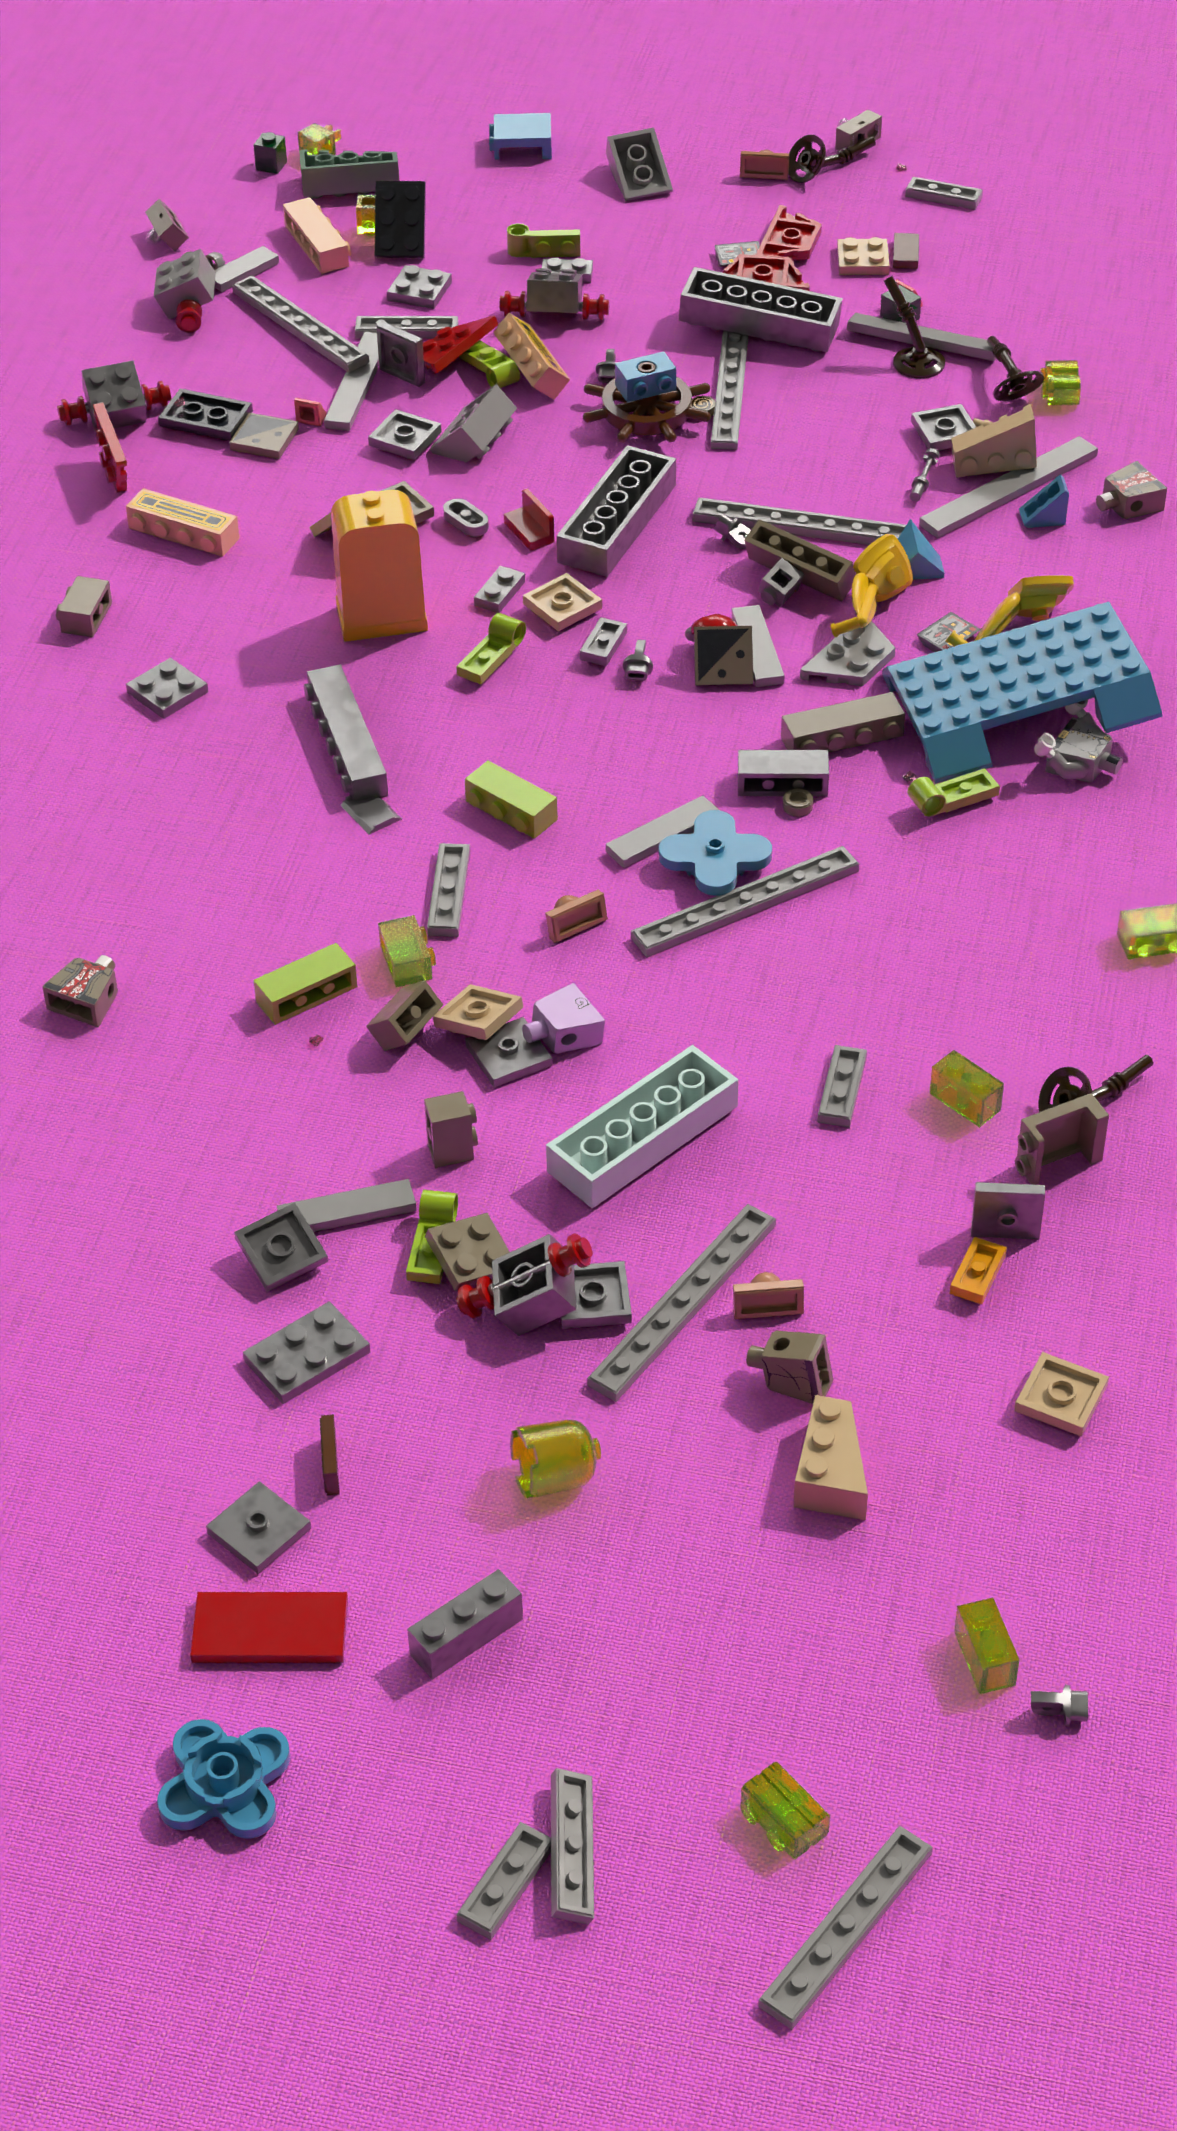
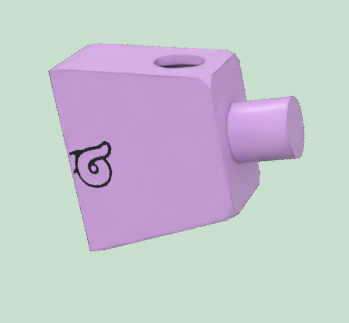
(565, 1021)

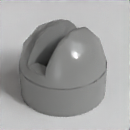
(217, 257)

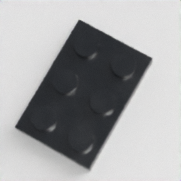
(400, 219)
(205, 414)

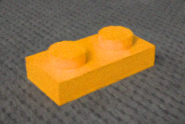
(978, 1270)

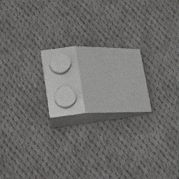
(638, 164)

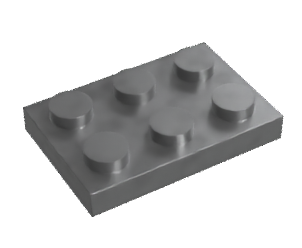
(306, 1352)

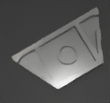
(851, 657)

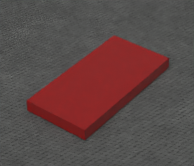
(269, 1627)

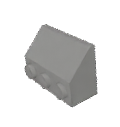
(476, 426)

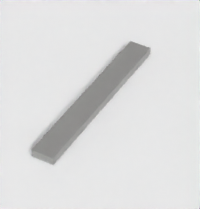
(301, 324)
(729, 391)
(1007, 487)
(797, 522)
(744, 901)
(681, 1303)

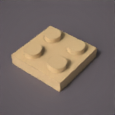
(863, 256)
(562, 601)
(478, 1012)
(1061, 1394)

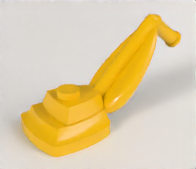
(880, 575)
(1027, 598)

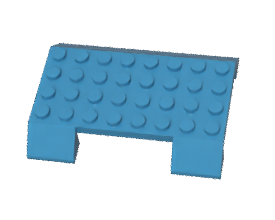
(1020, 675)

